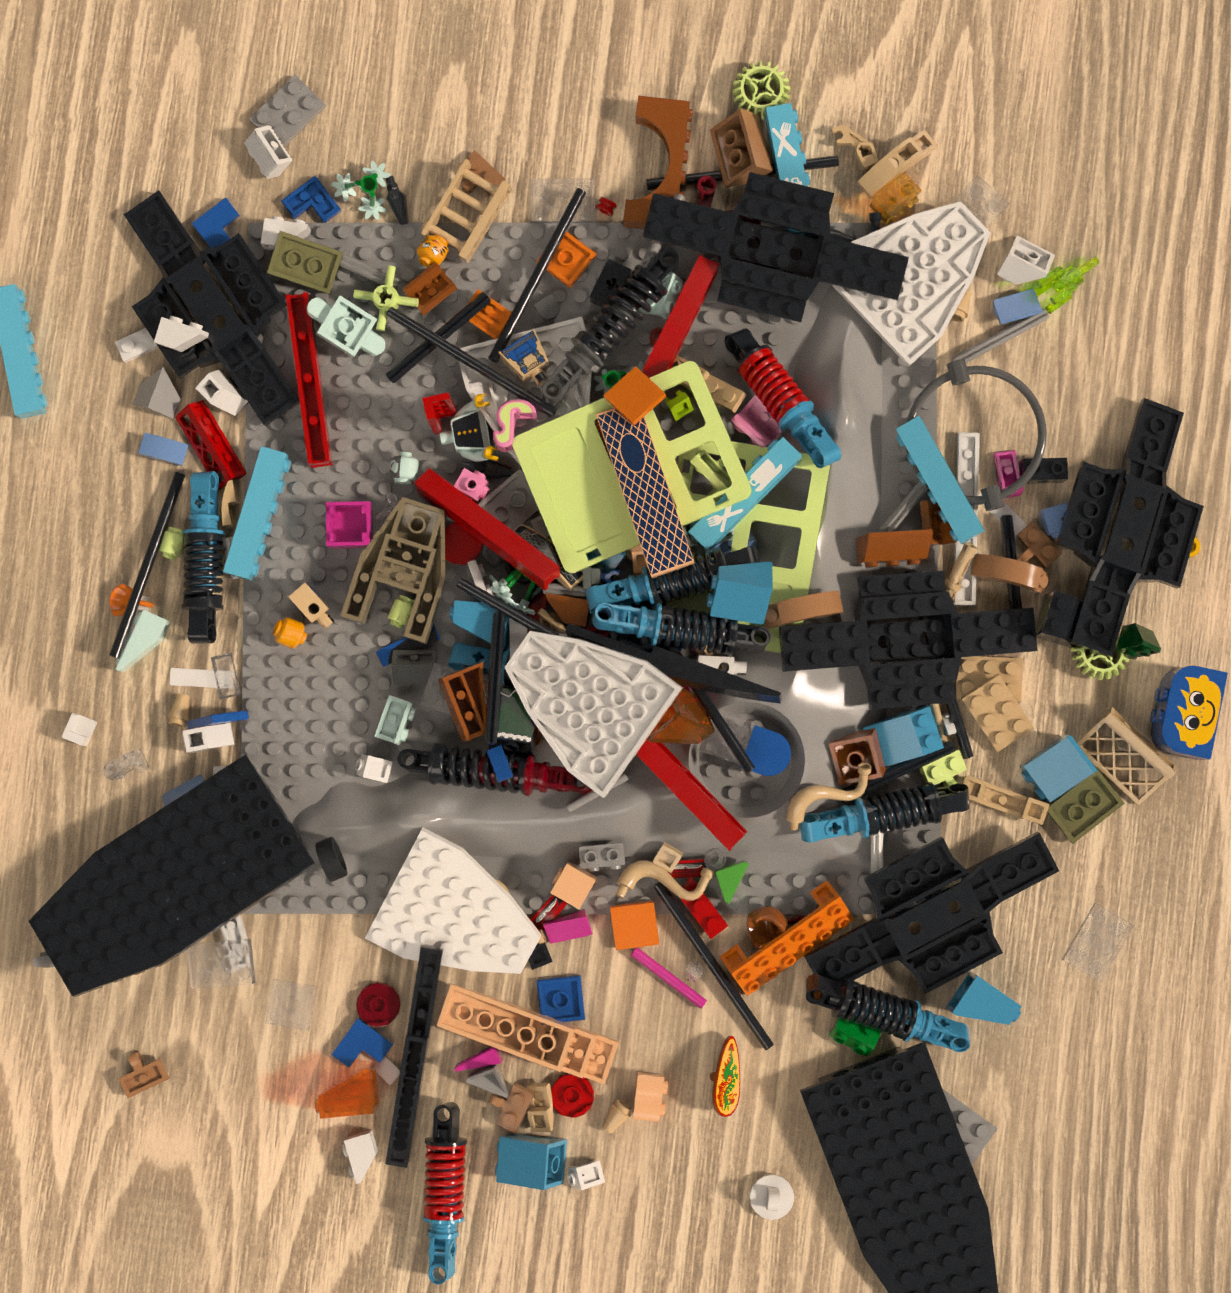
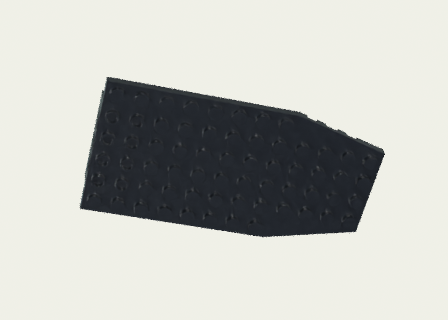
(171, 880)
(904, 1174)

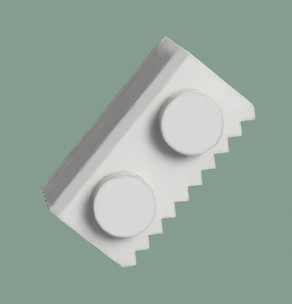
(268, 152)

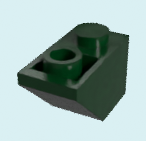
(1137, 642)

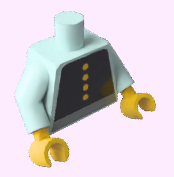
(470, 432)

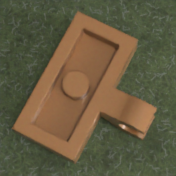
(483, 169)
(1037, 545)
(143, 1075)
(513, 1107)

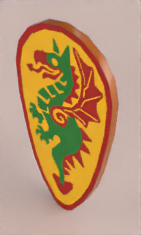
(726, 1079)

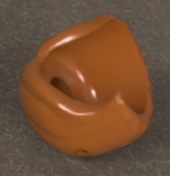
(765, 925)

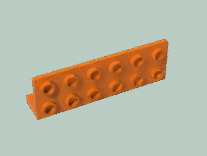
(791, 944)

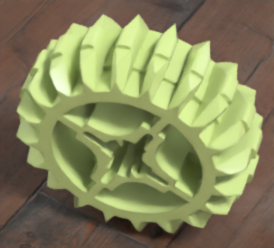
(747, 79)
(1084, 660)

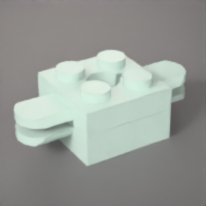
(346, 326)

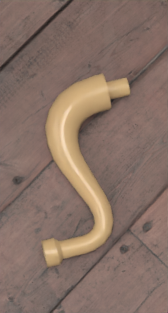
(807, 795)
(646, 868)

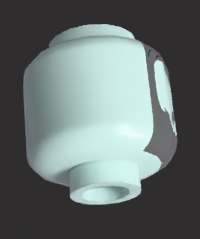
(404, 468)

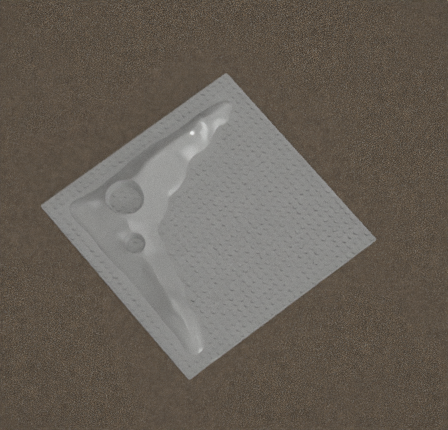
(325, 698)

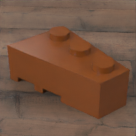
(466, 700)

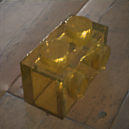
(896, 198)

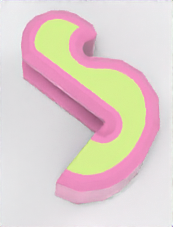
(506, 420)

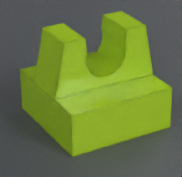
(679, 405)

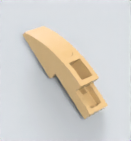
(896, 162)
(722, 393)

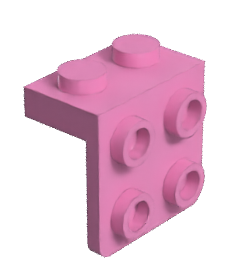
(757, 423)

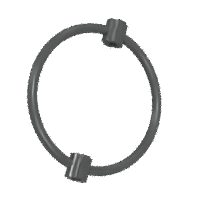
(959, 374)

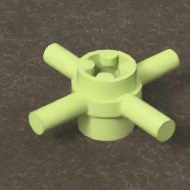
(380, 292)

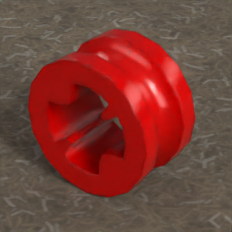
(606, 206)

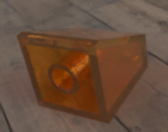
(683, 722)
(351, 1095)

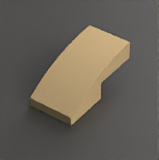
(229, 499)
(541, 1110)

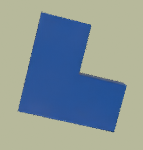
(311, 195)
(213, 222)
(216, 719)
(361, 1038)

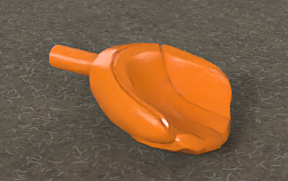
(119, 599)

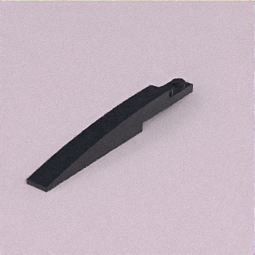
(684, 670)
(414, 1056)

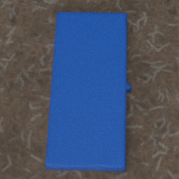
(499, 763)

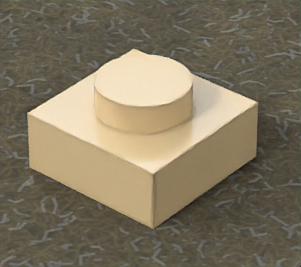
(667, 857)

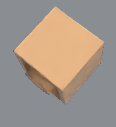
(572, 884)

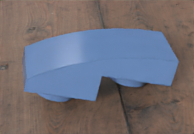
(163, 449)

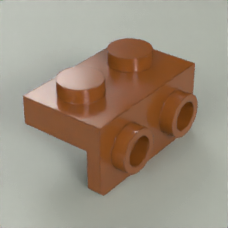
(430, 288)
(932, 520)

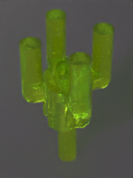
(1063, 282)

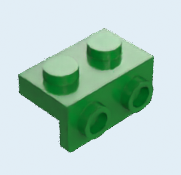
(855, 1036)

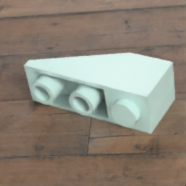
(145, 637)

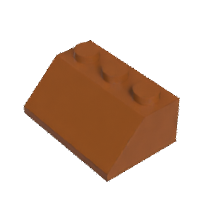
(893, 547)

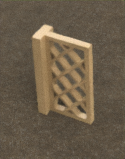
(1141, 746)

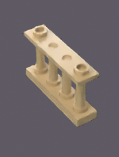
(488, 211)

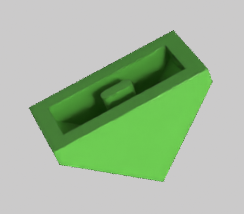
(730, 877)

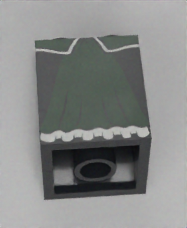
(1057, 618)
(515, 727)

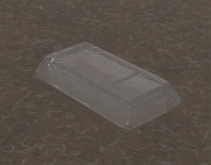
(225, 676)

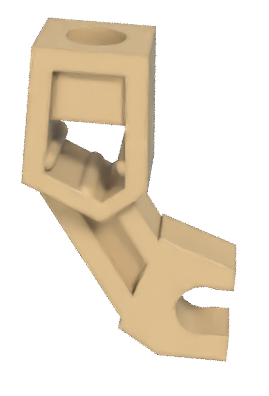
(857, 142)

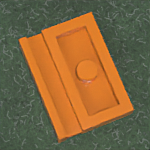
(491, 317)

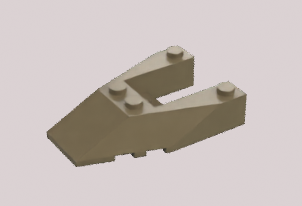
(407, 556)

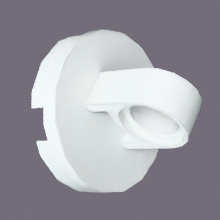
(771, 1196)

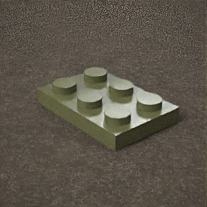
(304, 262)
(1084, 806)

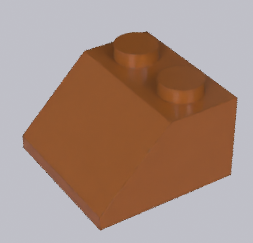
(570, 609)
(856, 749)

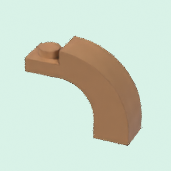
(1011, 572)
(803, 608)

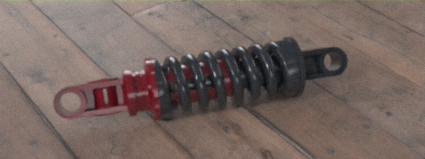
(480, 772)

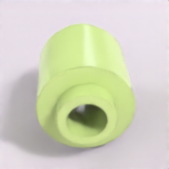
(172, 543)
(400, 611)

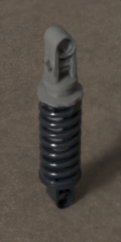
(612, 323)

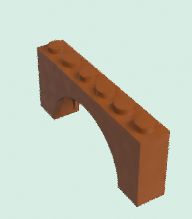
(669, 121)

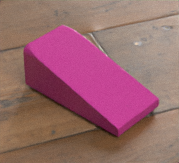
(1007, 470)
(568, 927)
(484, 1058)

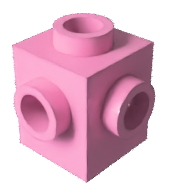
(468, 479)

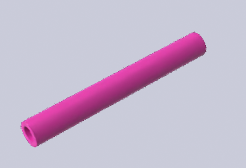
(668, 977)

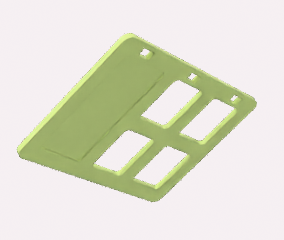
(580, 487)
(786, 582)

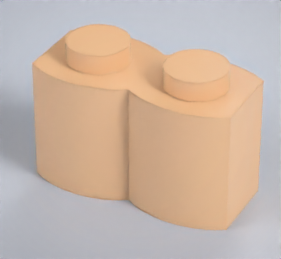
(648, 1096)

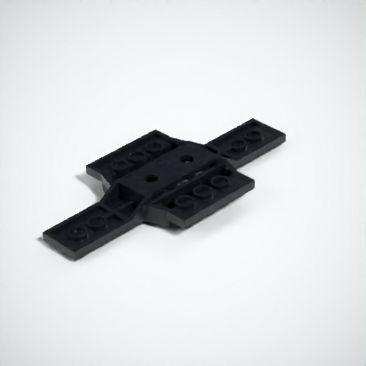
(785, 206)
(246, 285)
(1159, 532)
(910, 682)
(947, 940)

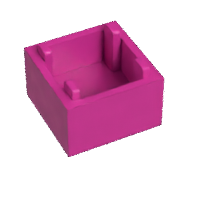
(349, 524)

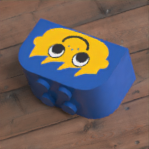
(1188, 711)

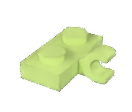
(712, 470)
(944, 769)

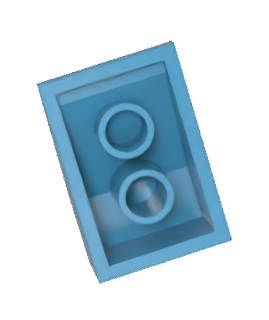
(907, 735)

